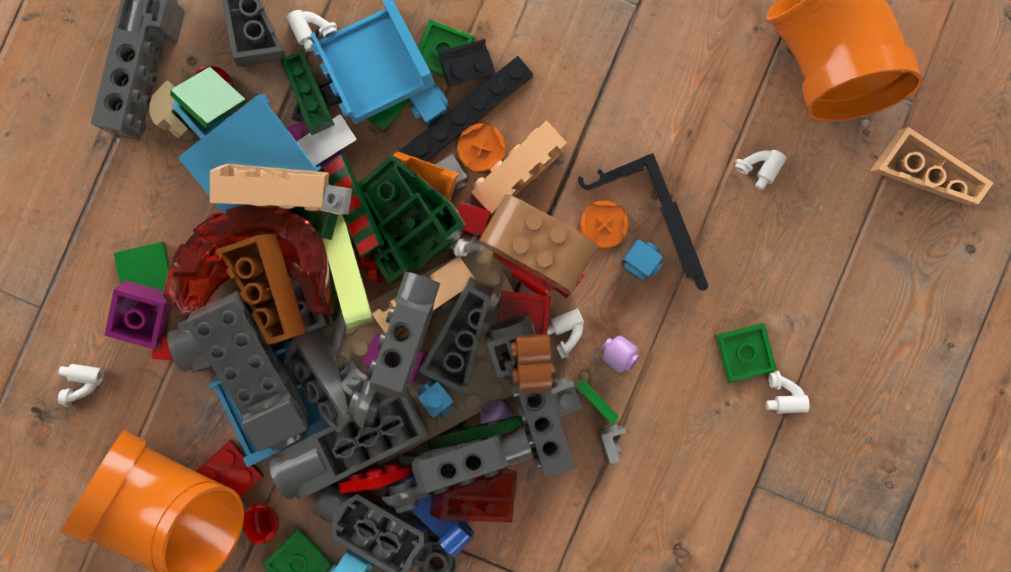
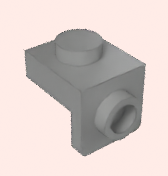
(336, 199)

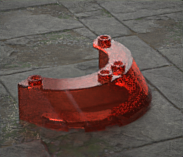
(199, 271)

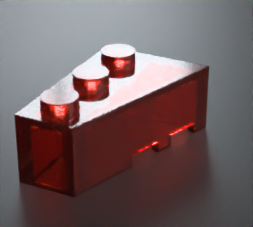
(481, 501)

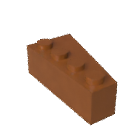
(265, 285)

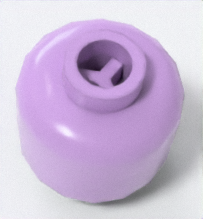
(620, 354)
(495, 410)

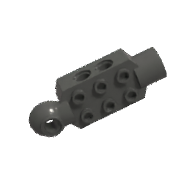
(414, 310)
(430, 475)
(380, 533)

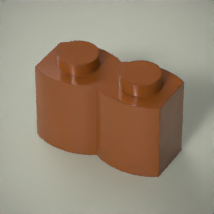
(533, 363)

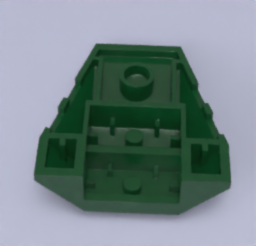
(410, 217)

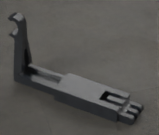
(669, 211)

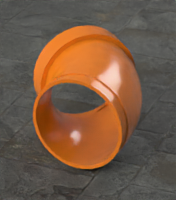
(848, 55)
(157, 511)

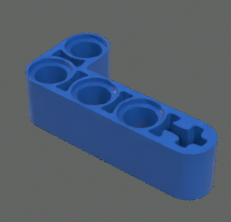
(452, 534)

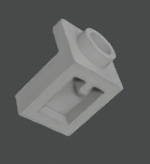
(451, 164)
(352, 377)
(565, 397)
(610, 446)

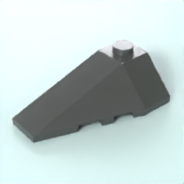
(314, 369)

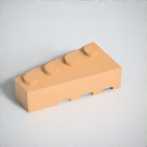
(520, 167)
(928, 167)
(267, 186)
(452, 279)

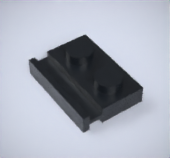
(466, 63)

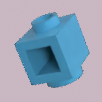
(429, 105)
(642, 260)
(435, 398)

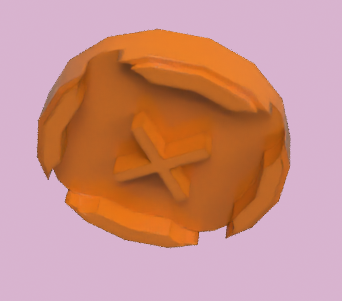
(481, 147)
(604, 224)

